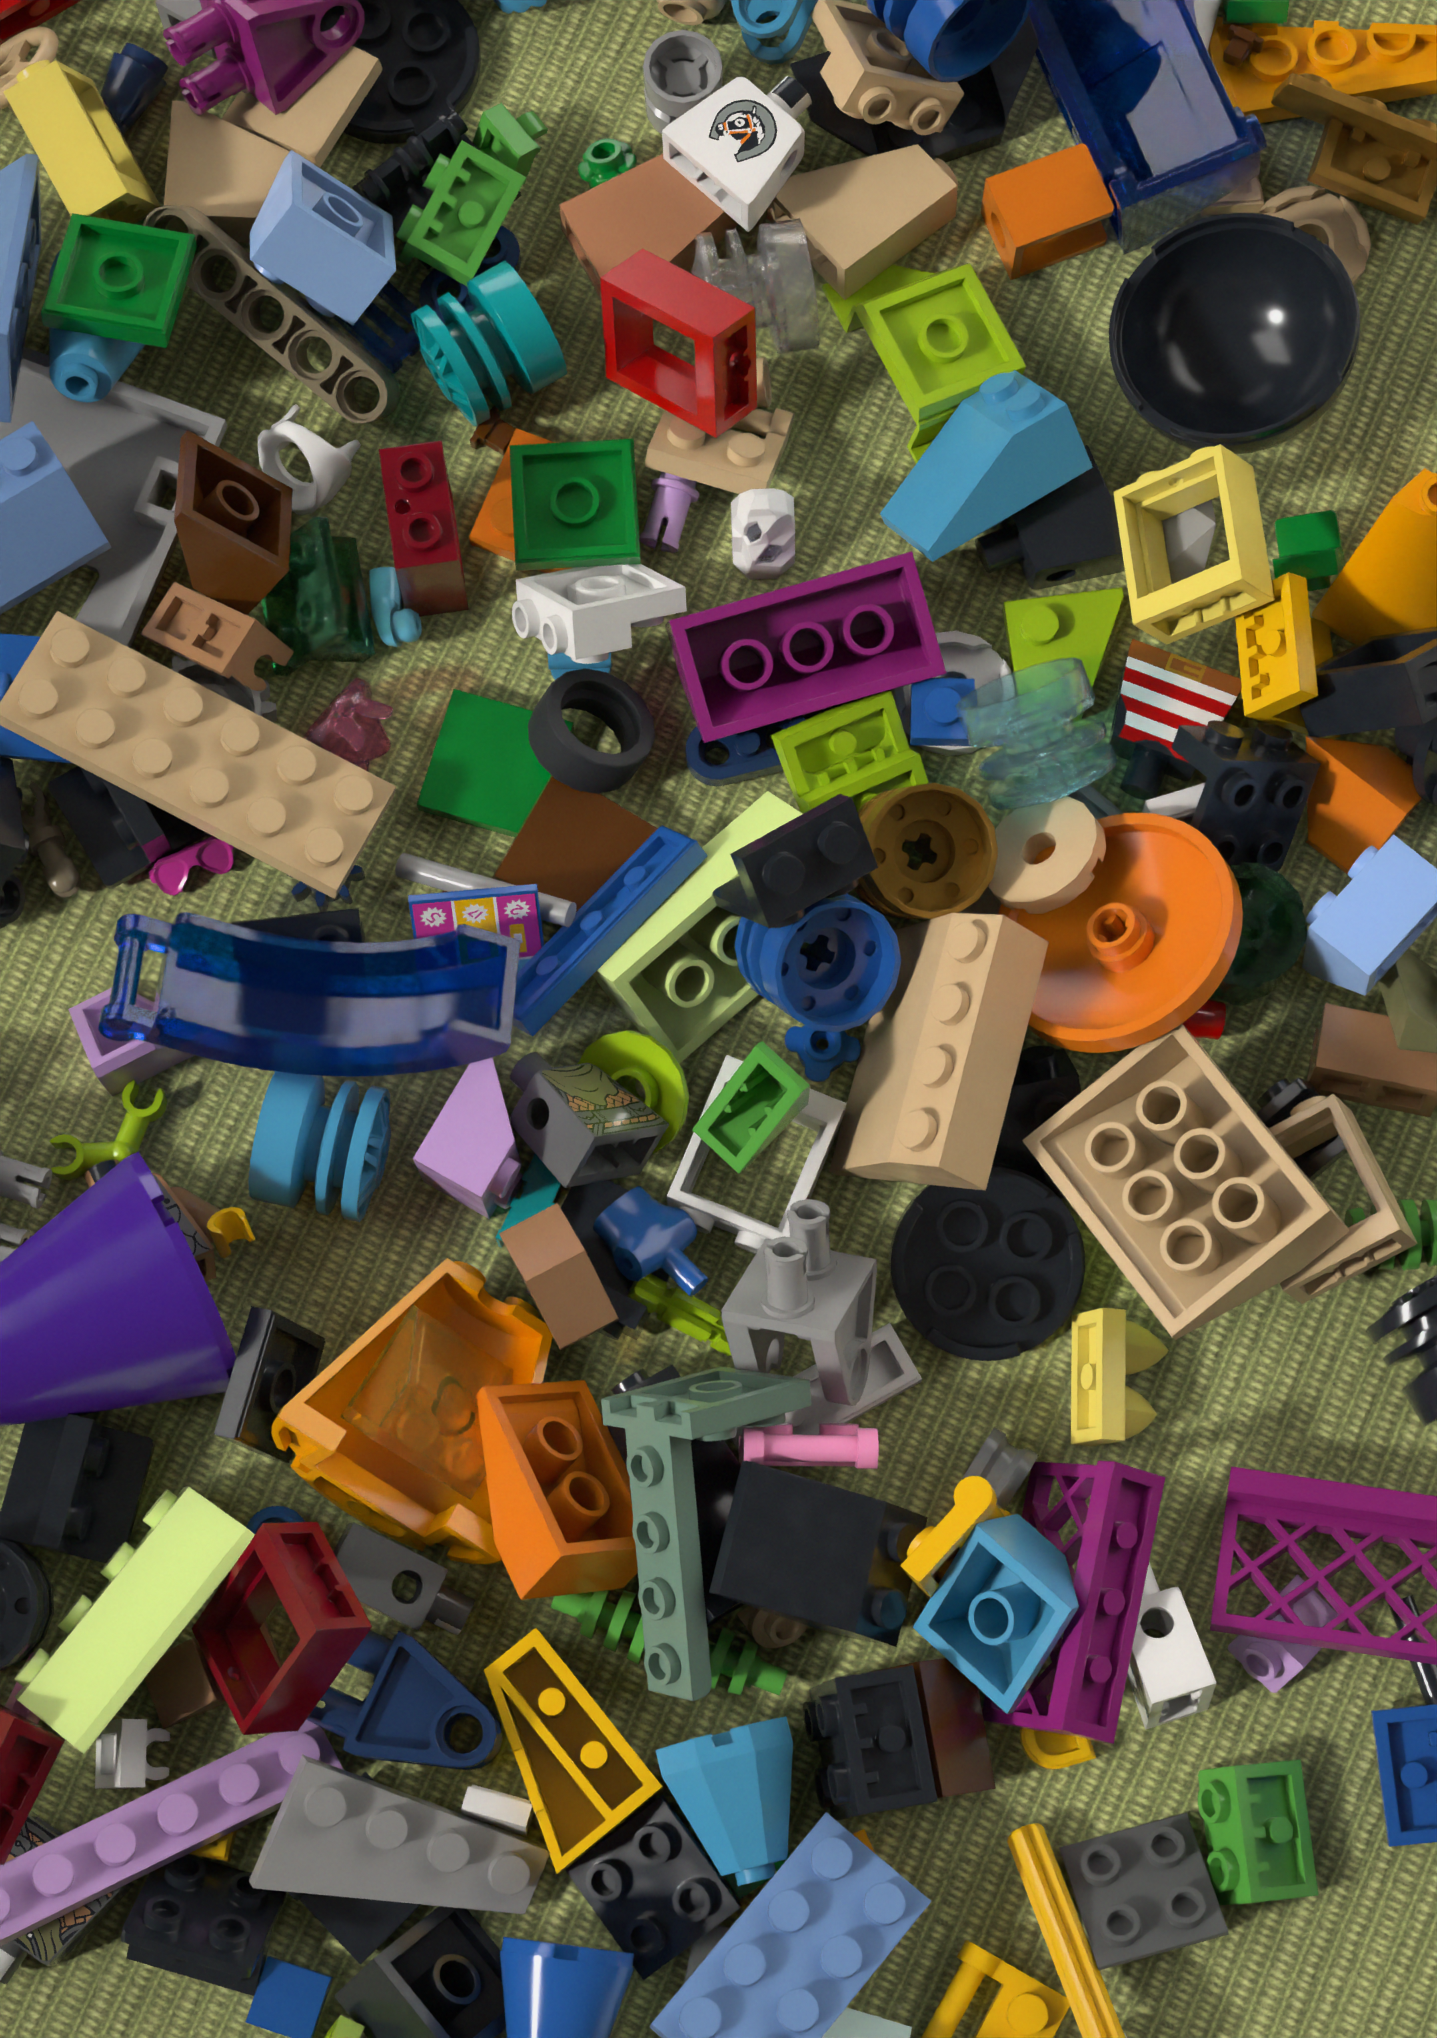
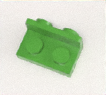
(462, 214)
(1257, 1832)

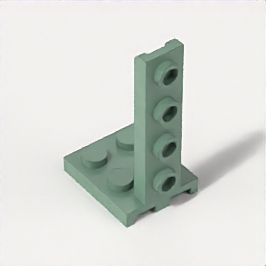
(665, 1530)

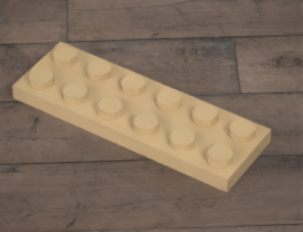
(195, 754)

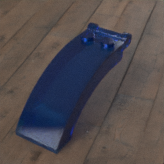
(315, 1002)

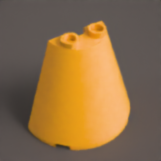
(1392, 573)
(371, 1479)

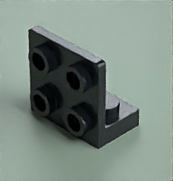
(869, 1743)

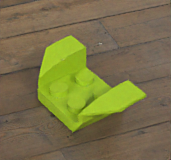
(933, 338)

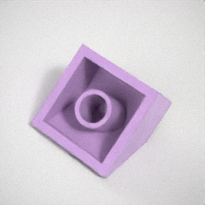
(473, 1145)

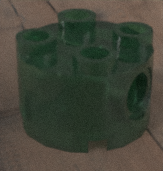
(1269, 936)

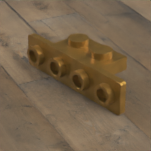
(1366, 148)

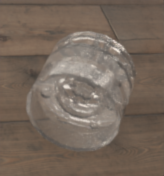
(773, 281)

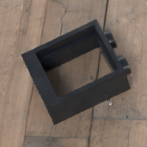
(1376, 685)

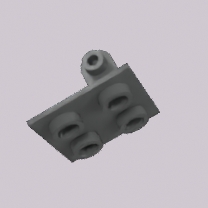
(1143, 1891)

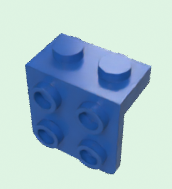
(1407, 1772)

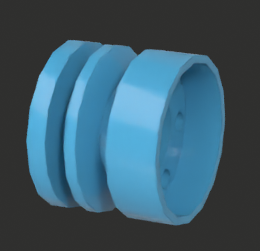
(321, 1144)

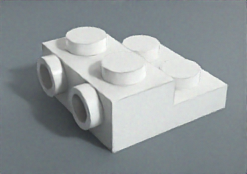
(593, 608)

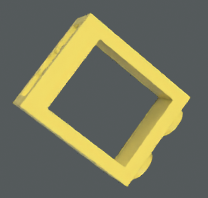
(80, 143)
(1211, 595)

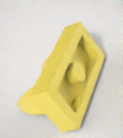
(1102, 1354)

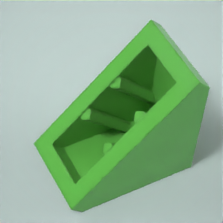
(753, 1108)

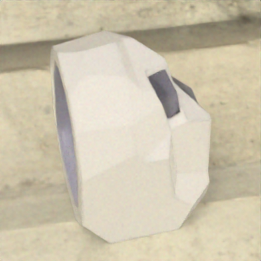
(763, 533)

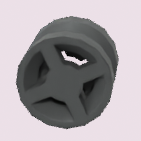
(1002, 1466)

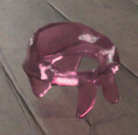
(352, 726)

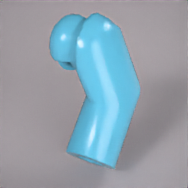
(391, 620)

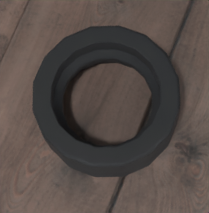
(616, 706)

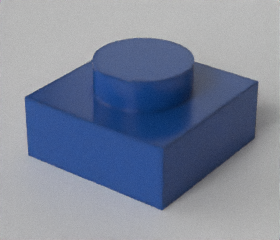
(934, 714)

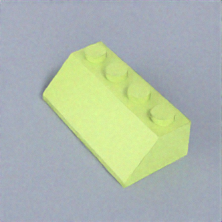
(681, 964)
(133, 1617)

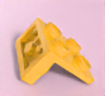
(1280, 653)

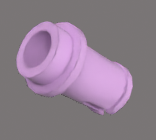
(668, 508)

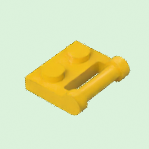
(937, 1546)
(1018, 2011)

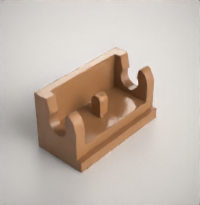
(214, 636)
(1360, 1063)

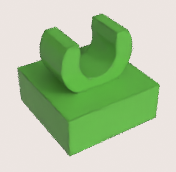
(509, 138)

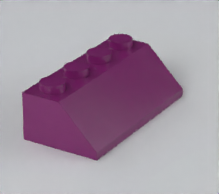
(805, 647)

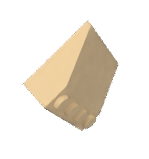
(942, 1054)
(1184, 1183)

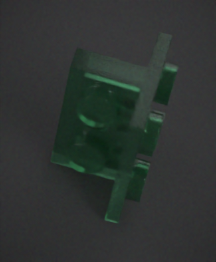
(320, 600)

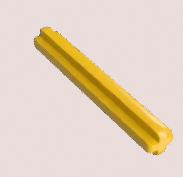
(1063, 1933)

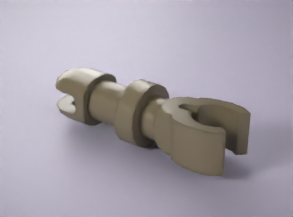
(47, 844)

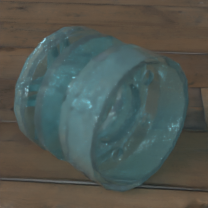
(1041, 746)

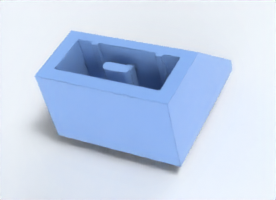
(1373, 918)

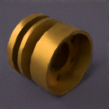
(955, 847)

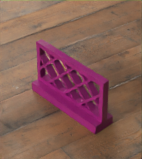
(1344, 1513)
(1109, 1584)

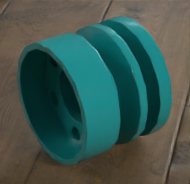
(495, 340)

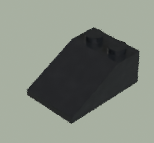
(817, 1554)

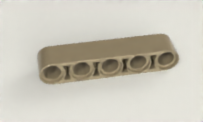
(300, 324)

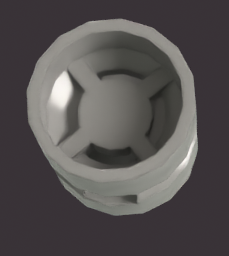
(678, 75)

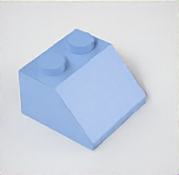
(323, 240)

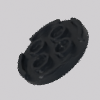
(426, 60)
(987, 1266)

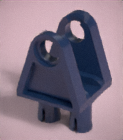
(407, 1709)

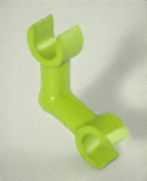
(127, 1140)

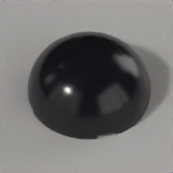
(1235, 333)

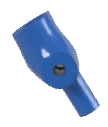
(650, 1237)

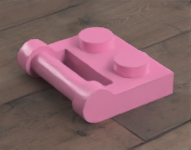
(834, 1446)

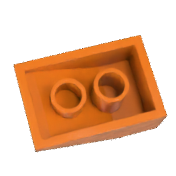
(556, 1489)

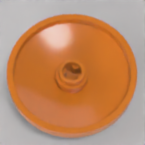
(1139, 941)

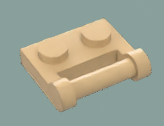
(727, 462)

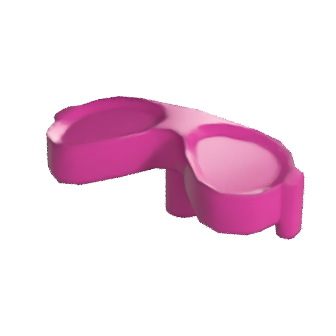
(172, 871)

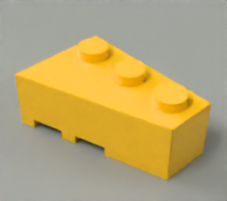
(567, 1750)

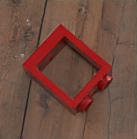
(705, 395)

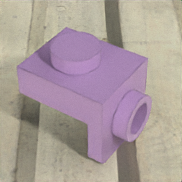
(1277, 1661)

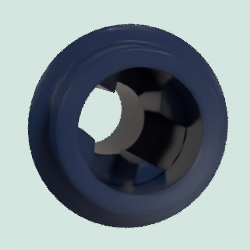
(132, 84)

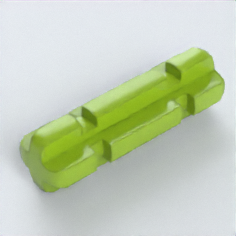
(681, 1311)

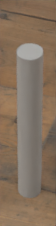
(454, 879)

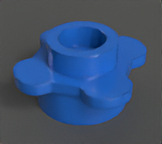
(819, 1062)

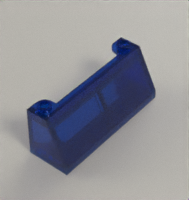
(1147, 108)

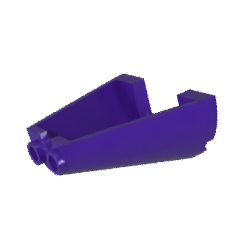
(107, 1308)

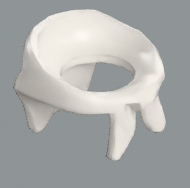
(327, 464)

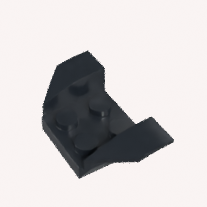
(972, 127)

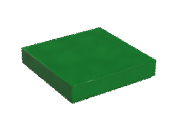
(119, 280)
(574, 504)
(484, 766)

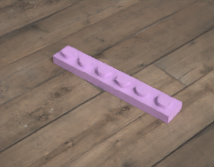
(153, 1830)

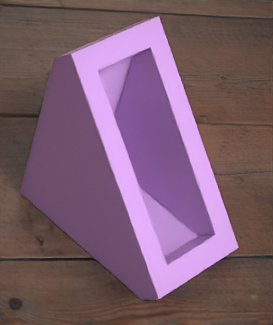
(116, 1061)

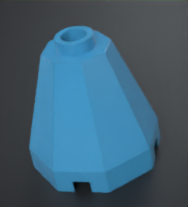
(736, 1794)

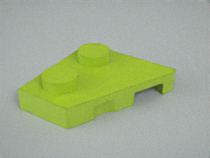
(1061, 628)

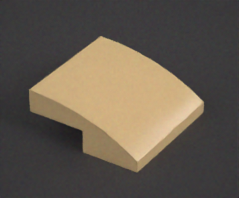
(318, 115)

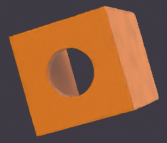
(1046, 210)

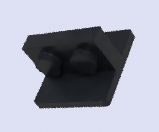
(118, 828)
(75, 1487)
(203, 1923)

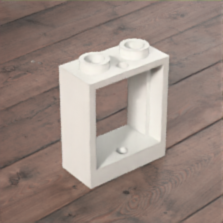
(821, 1115)

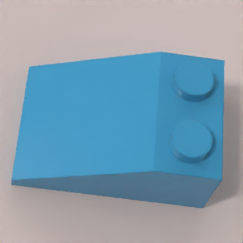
(987, 464)

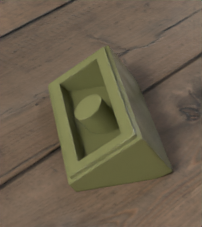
(1411, 1003)

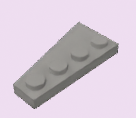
(385, 1845)

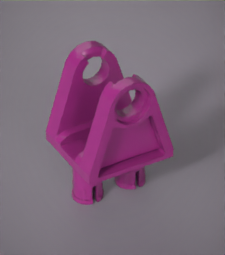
(260, 48)

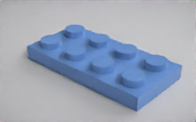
(799, 1945)

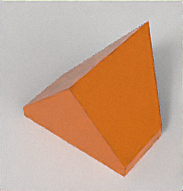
(1356, 798)

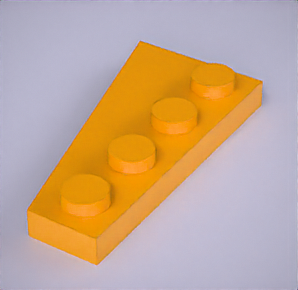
(1376, 63)

